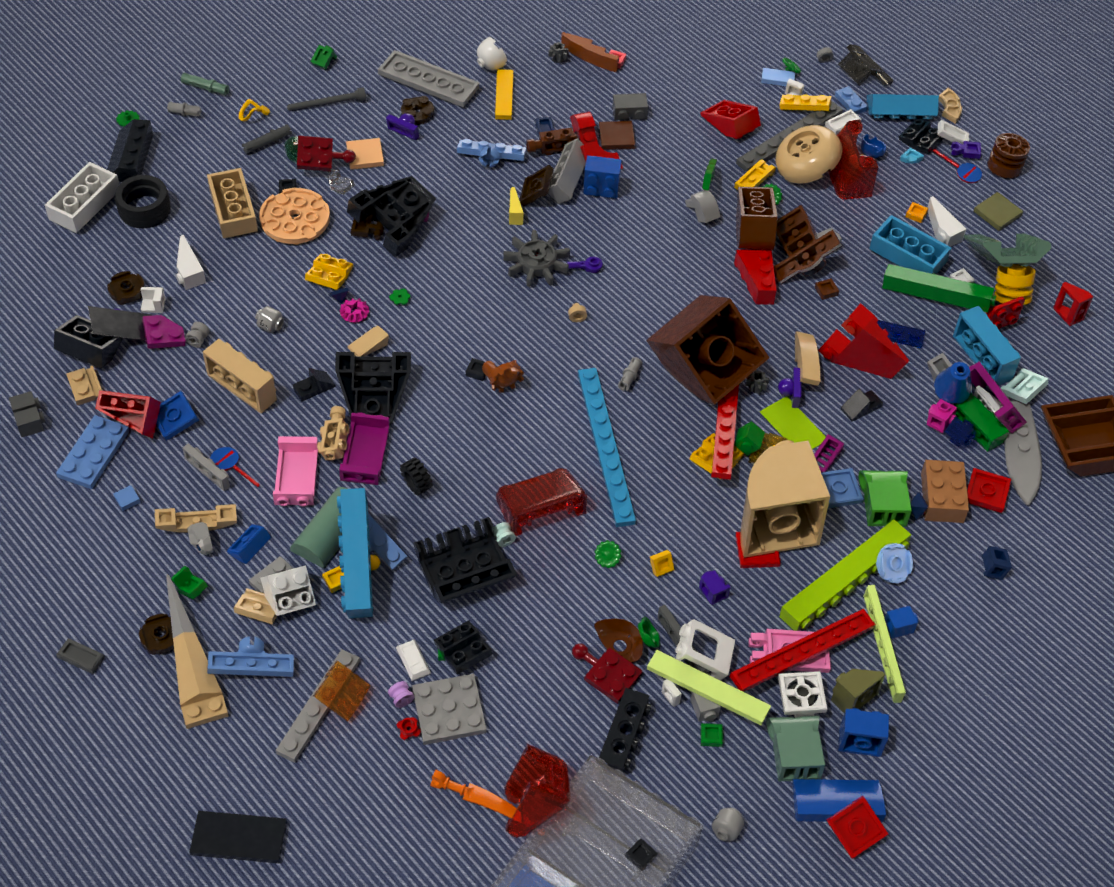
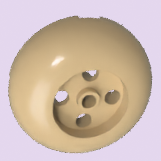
(817, 152)

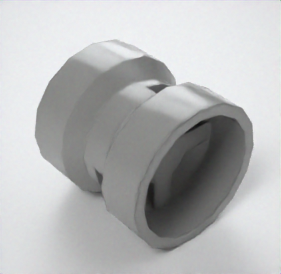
(197, 334)

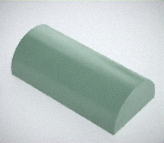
(321, 536)

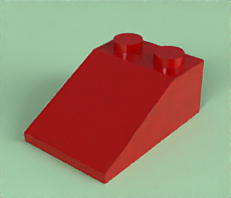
(733, 118)

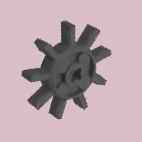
(536, 258)

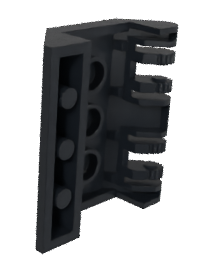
(463, 564)

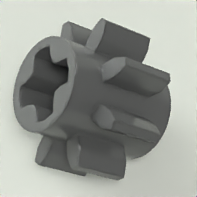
(558, 52)
(757, 382)

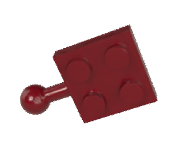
(317, 154)
(609, 673)

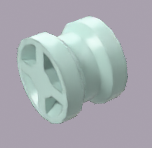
(503, 534)

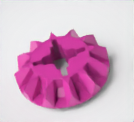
(358, 314)

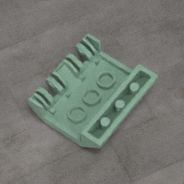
(1027, 250)

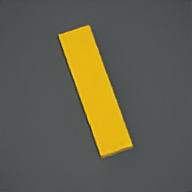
(504, 94)

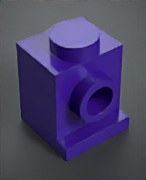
(714, 587)

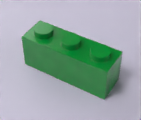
(988, 428)

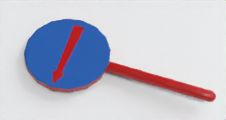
(966, 172)
(227, 458)

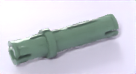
(210, 85)

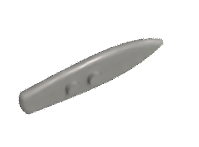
(1024, 456)

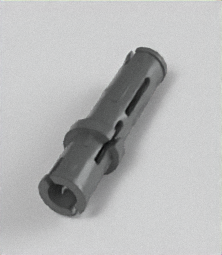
(272, 136)

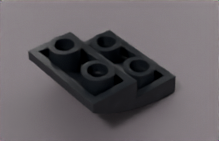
(921, 136)
(462, 647)

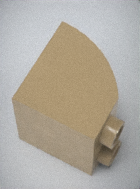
(784, 501)

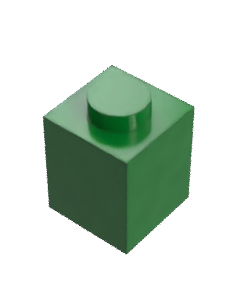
(749, 438)

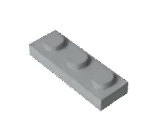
(206, 466)

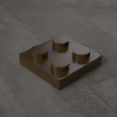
(536, 185)

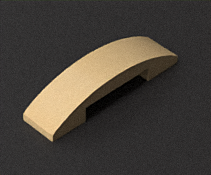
(179, 522)

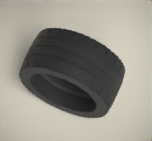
(138, 187)

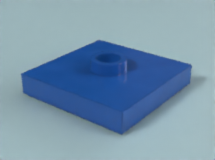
(175, 415)

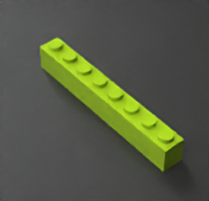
(841, 578)

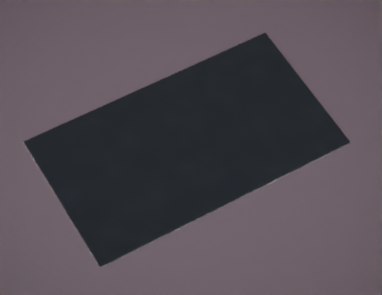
(117, 323)

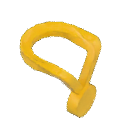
(263, 109)

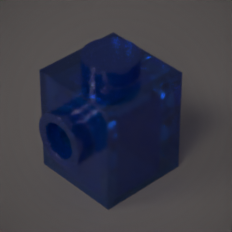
(961, 432)

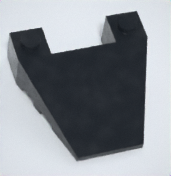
(397, 207)

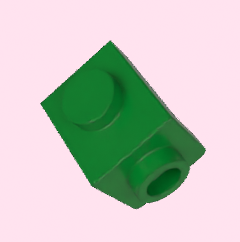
(188, 584)

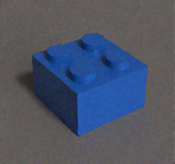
(602, 176)
(863, 732)

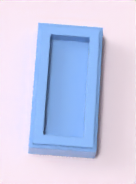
(776, 77)

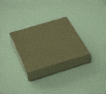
(998, 211)

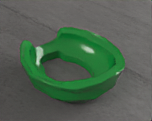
(648, 633)

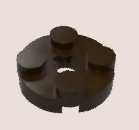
(420, 103)
(131, 294)
(150, 629)

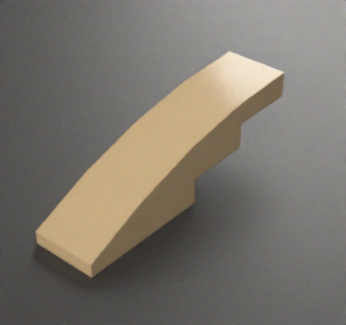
(807, 358)

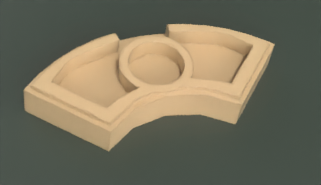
(951, 105)

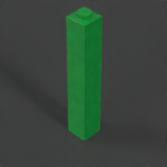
(938, 288)

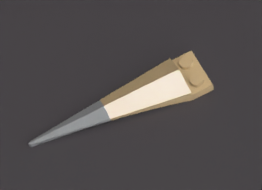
(198, 691)

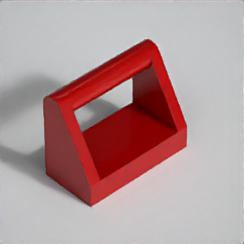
(1080, 305)

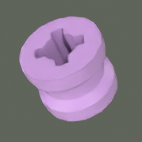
(401, 694)

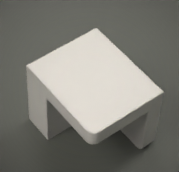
(153, 299)

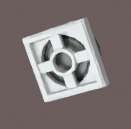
(801, 696)

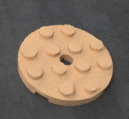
(277, 212)

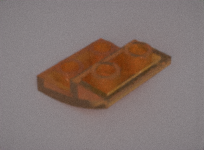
(342, 691)

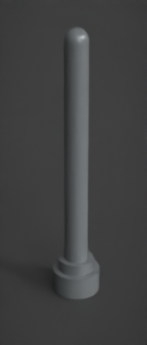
(358, 94)

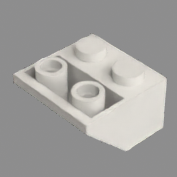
(288, 590)

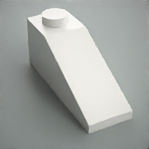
(944, 224)
(189, 269)

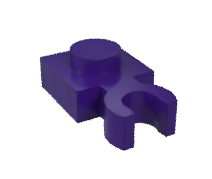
(968, 149)

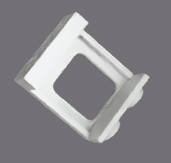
(722, 660)

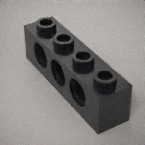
(631, 702)

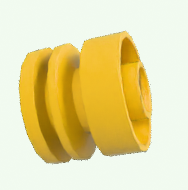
(1014, 283)

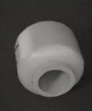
(269, 319)
(728, 824)

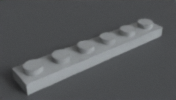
(310, 716)

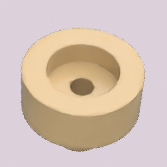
(577, 313)

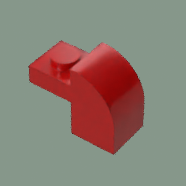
(584, 126)

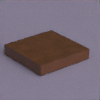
(616, 135)

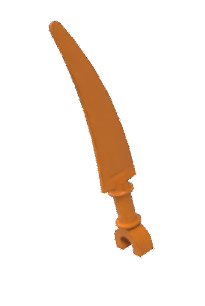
(474, 794)

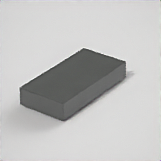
(80, 656)

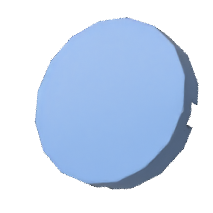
(894, 563)

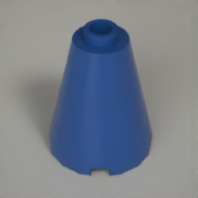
(954, 383)

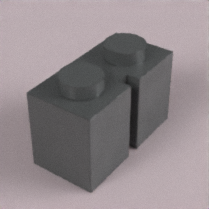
(630, 106)
(26, 413)

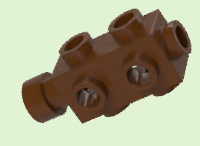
(551, 141)

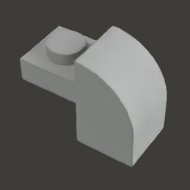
(705, 206)

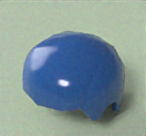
(872, 147)

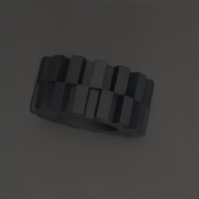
(416, 476)

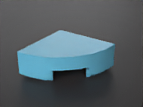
(911, 156)

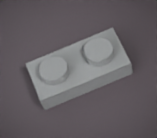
(276, 566)

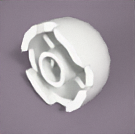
(490, 56)

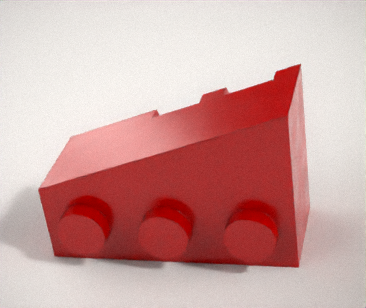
(758, 272)
(132, 410)

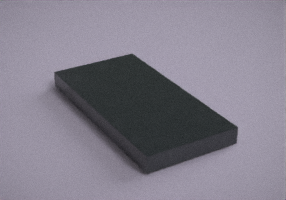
(238, 836)

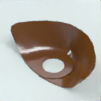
(619, 629)

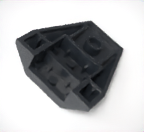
(373, 383)

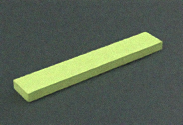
(884, 644)
(709, 687)

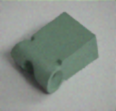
(796, 747)

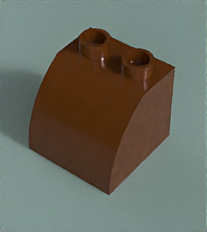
(708, 347)

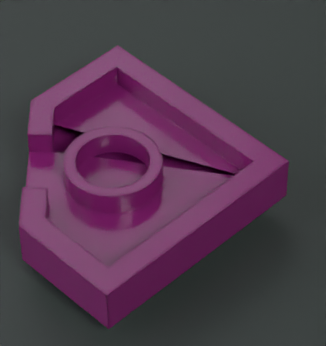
(162, 332)

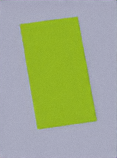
(792, 423)

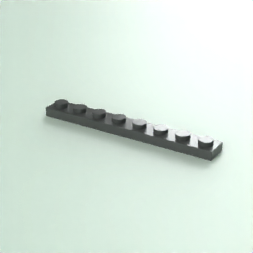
(769, 148)

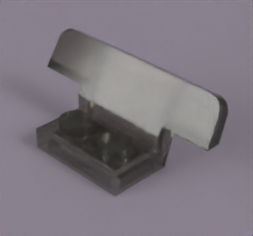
(861, 66)

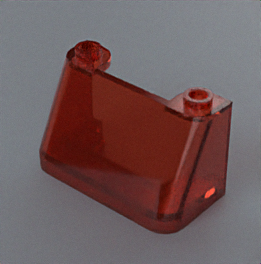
(853, 174)
(541, 497)
(540, 787)

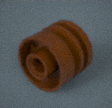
(1008, 155)

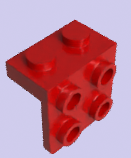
(1006, 313)

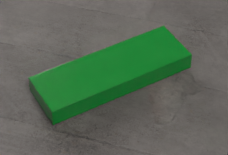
(709, 174)

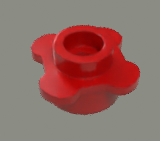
(404, 724)

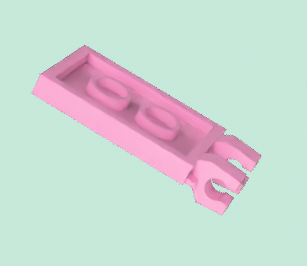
(776, 639)

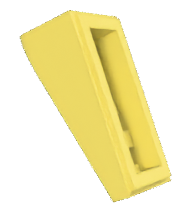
(515, 212)

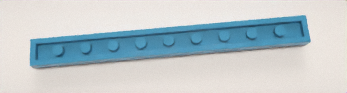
(606, 448)

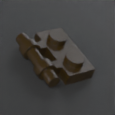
(365, 227)

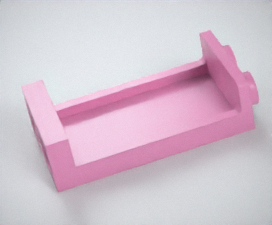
(296, 471)

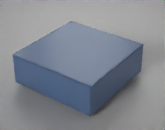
(126, 498)

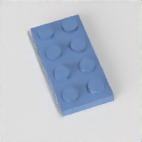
(93, 452)

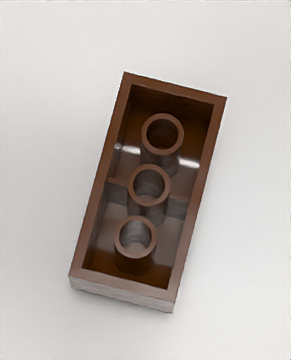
(756, 218)

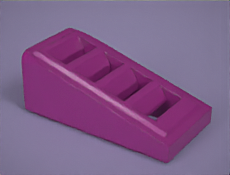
(834, 443)

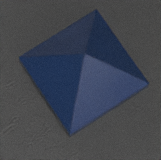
(339, 295)
(918, 505)

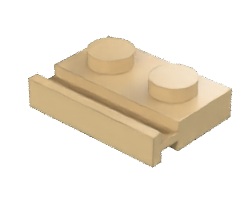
(84, 385)
(255, 605)

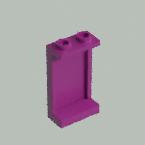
(1008, 413)
(365, 449)

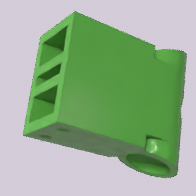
(885, 497)

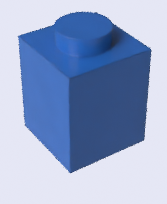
(901, 622)

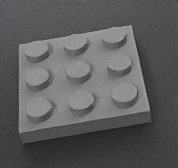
(449, 709)

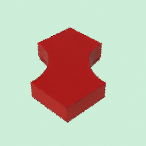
(594, 149)

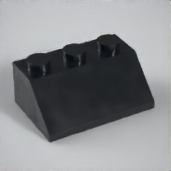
(78, 341)

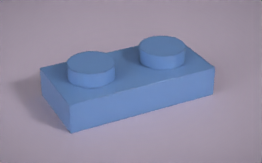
(850, 100)

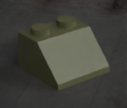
(856, 688)

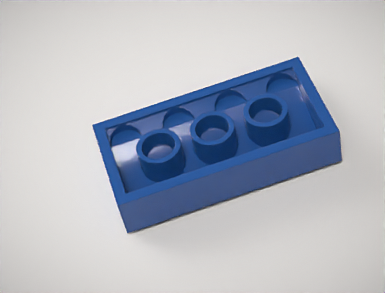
(821, 798)

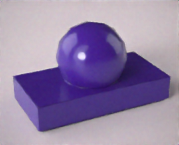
(403, 125)
(792, 387)

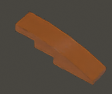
(590, 53)

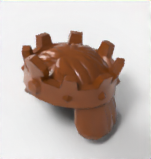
(503, 375)

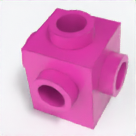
(941, 415)

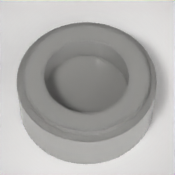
(825, 54)

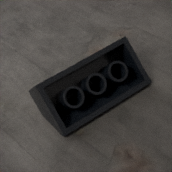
(131, 149)

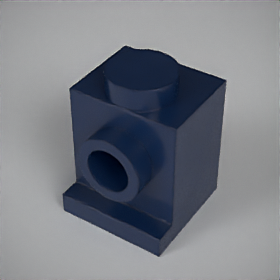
(996, 562)

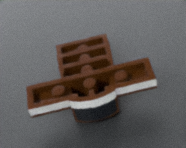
(802, 245)

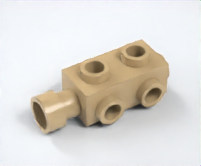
(334, 435)

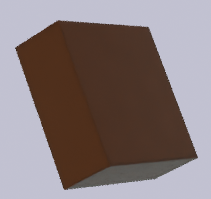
(826, 289)

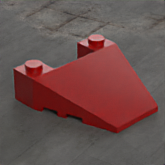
(869, 349)

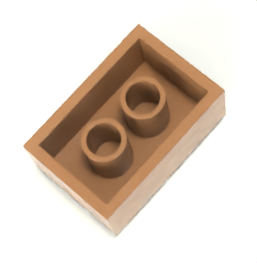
(944, 491)

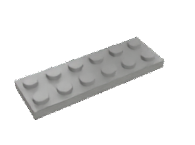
(428, 78)

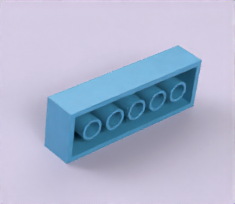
(356, 553)

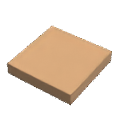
(367, 153)

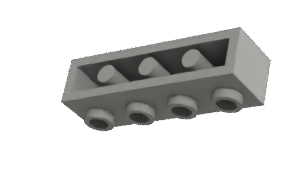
(567, 172)

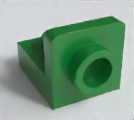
(323, 56)

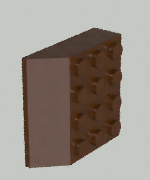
(1084, 433)

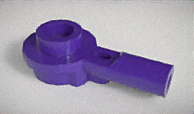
(591, 265)

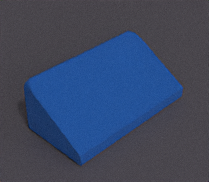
(249, 543)

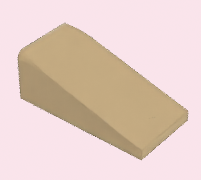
(369, 342)

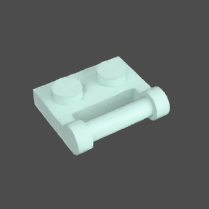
(1028, 388)

